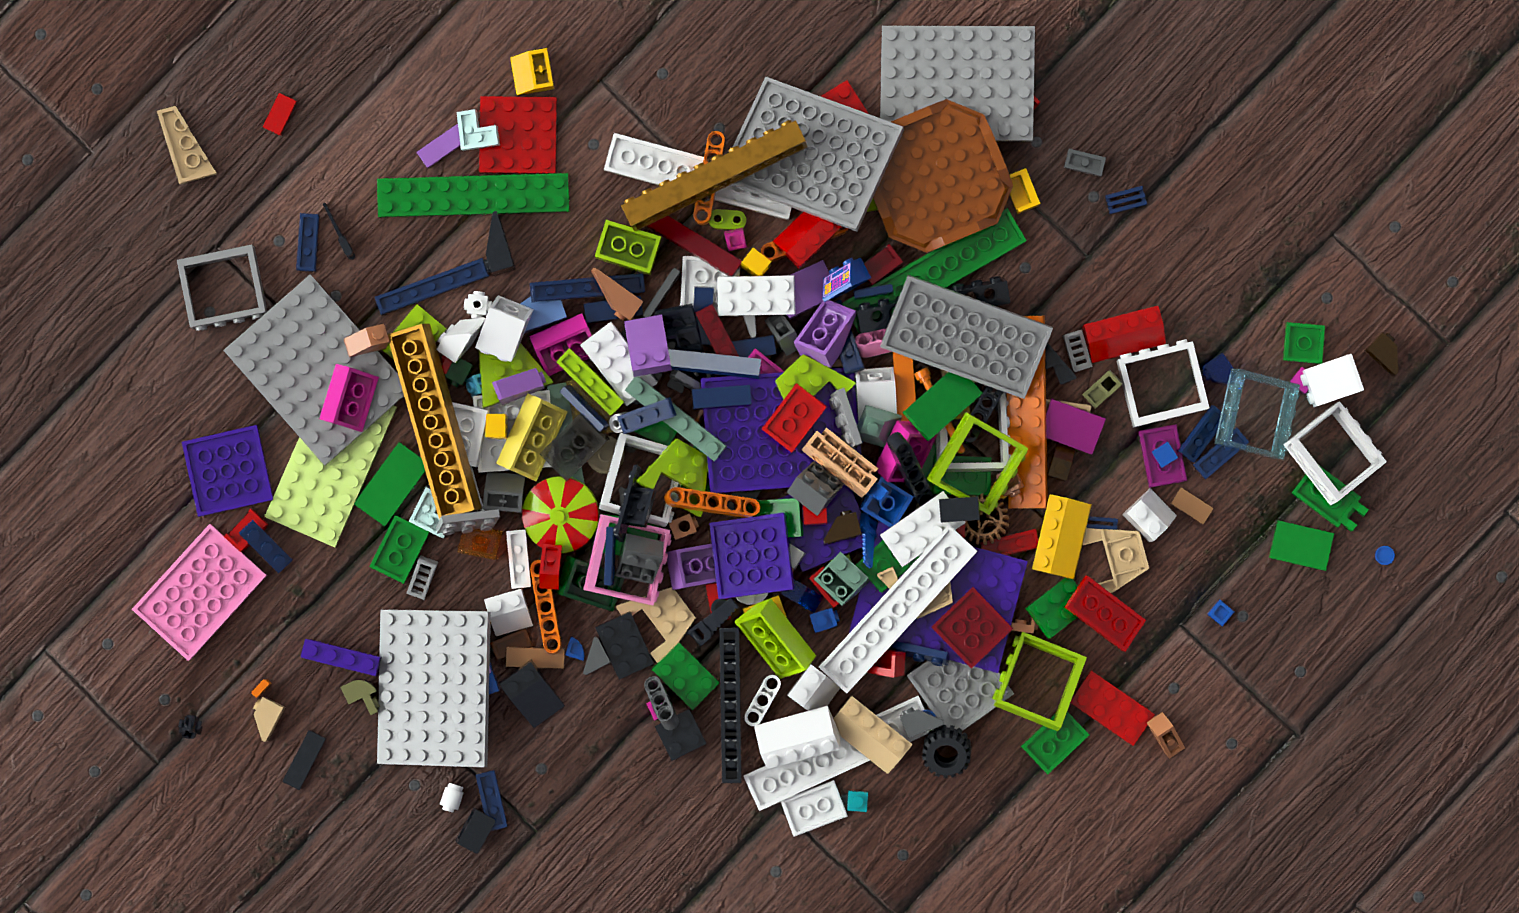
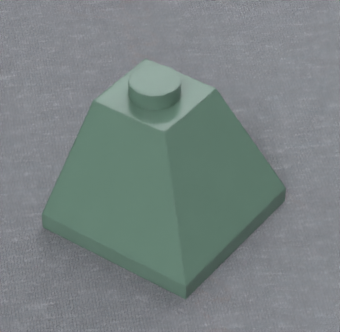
(876, 425)

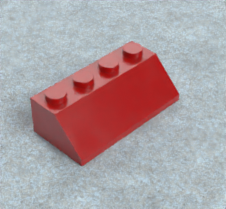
(805, 237)
(1124, 334)

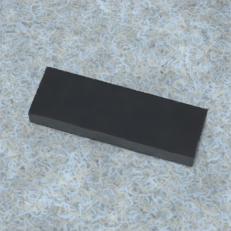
(304, 759)

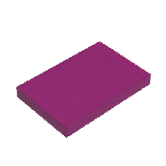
(1073, 426)
(1151, 440)

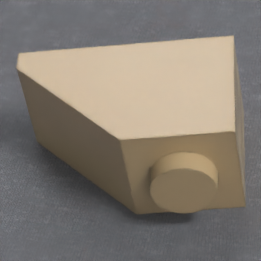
(267, 716)

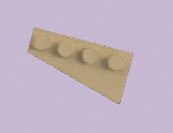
(186, 154)

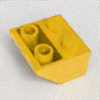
(532, 72)

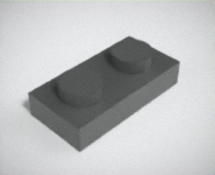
(1084, 162)

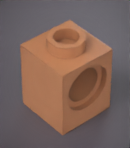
(674, 525)

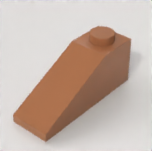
(619, 299)

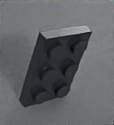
(624, 645)

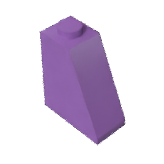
(518, 385)

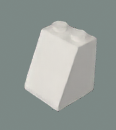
(503, 328)
(1331, 380)
(876, 389)
(1150, 515)
(813, 689)

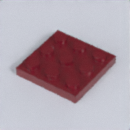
(972, 627)

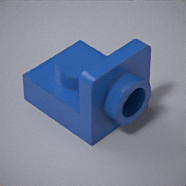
(824, 619)

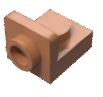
(1014, 486)
(1020, 626)

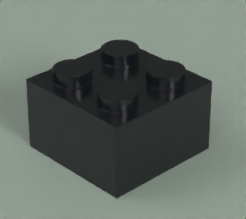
(683, 738)

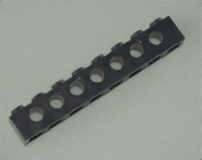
(999, 297)
(730, 705)

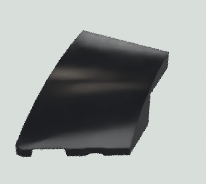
(681, 328)

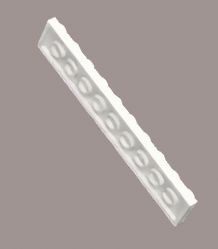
(659, 163)
(898, 609)
(786, 780)

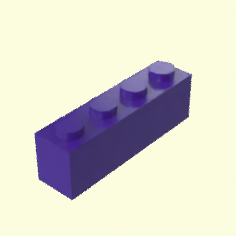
(341, 657)

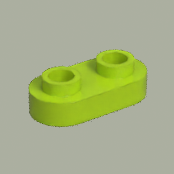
(727, 219)

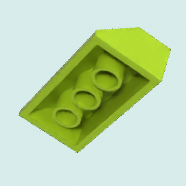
(775, 639)

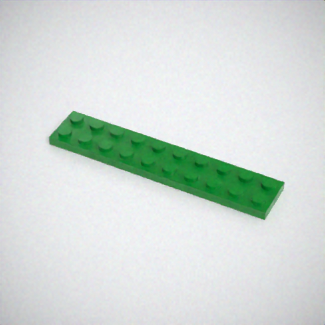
(473, 195)
(952, 261)

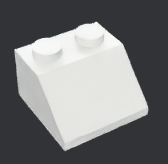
(459, 338)
(508, 612)

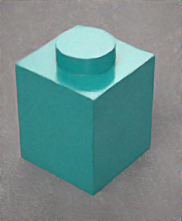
(857, 801)

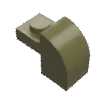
(1102, 388)
(362, 689)

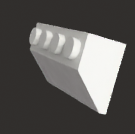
(797, 737)

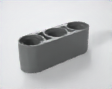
(658, 696)

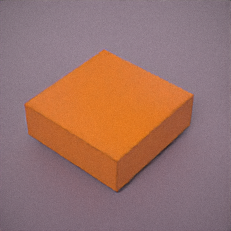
(261, 688)

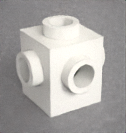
(482, 310)

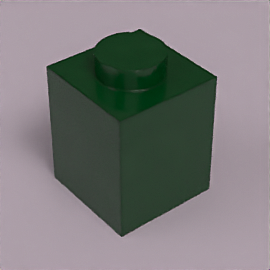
(459, 373)

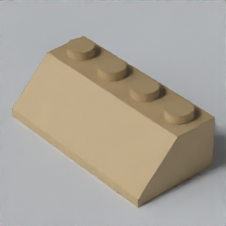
(870, 735)

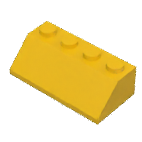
(1061, 536)

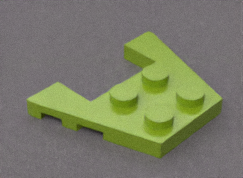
(494, 369)
(811, 376)
(681, 465)

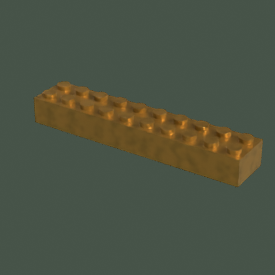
(714, 175)
(434, 420)

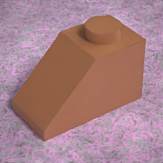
(367, 340)
(1165, 735)

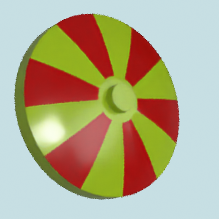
(560, 513)

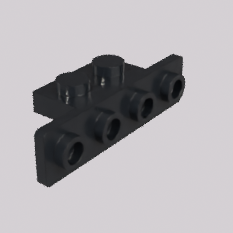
(636, 505)

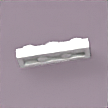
(518, 559)

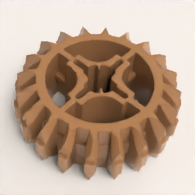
(991, 522)

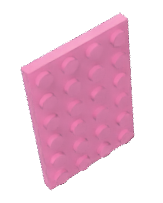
(199, 592)

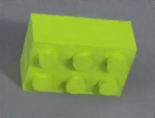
(628, 247)

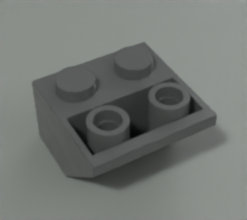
(815, 488)
(504, 492)
(639, 558)

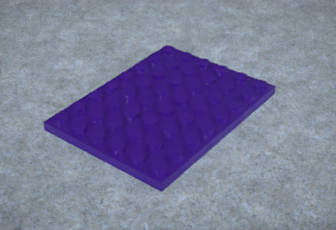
(751, 455)
(990, 573)

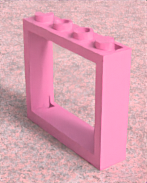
(596, 556)

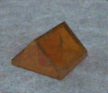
(481, 543)

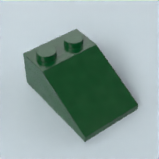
(573, 580)

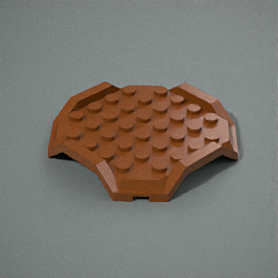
(942, 178)

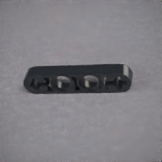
(983, 411)

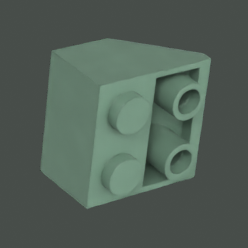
(842, 579)

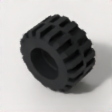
(950, 737)

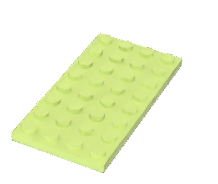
(321, 497)

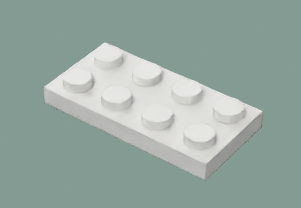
(756, 295)
(612, 357)
(917, 531)

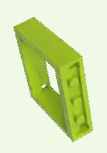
(953, 446)
(1050, 648)

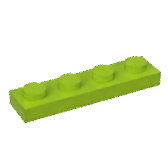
(590, 381)

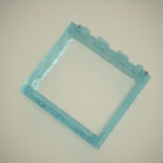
(1231, 406)

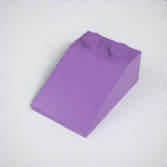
(809, 287)
(826, 333)
(647, 345)
(691, 566)

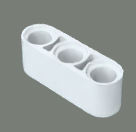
(755, 707)

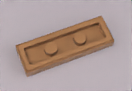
(519, 656)

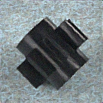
(190, 727)

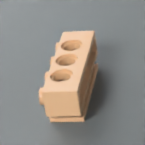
(834, 461)

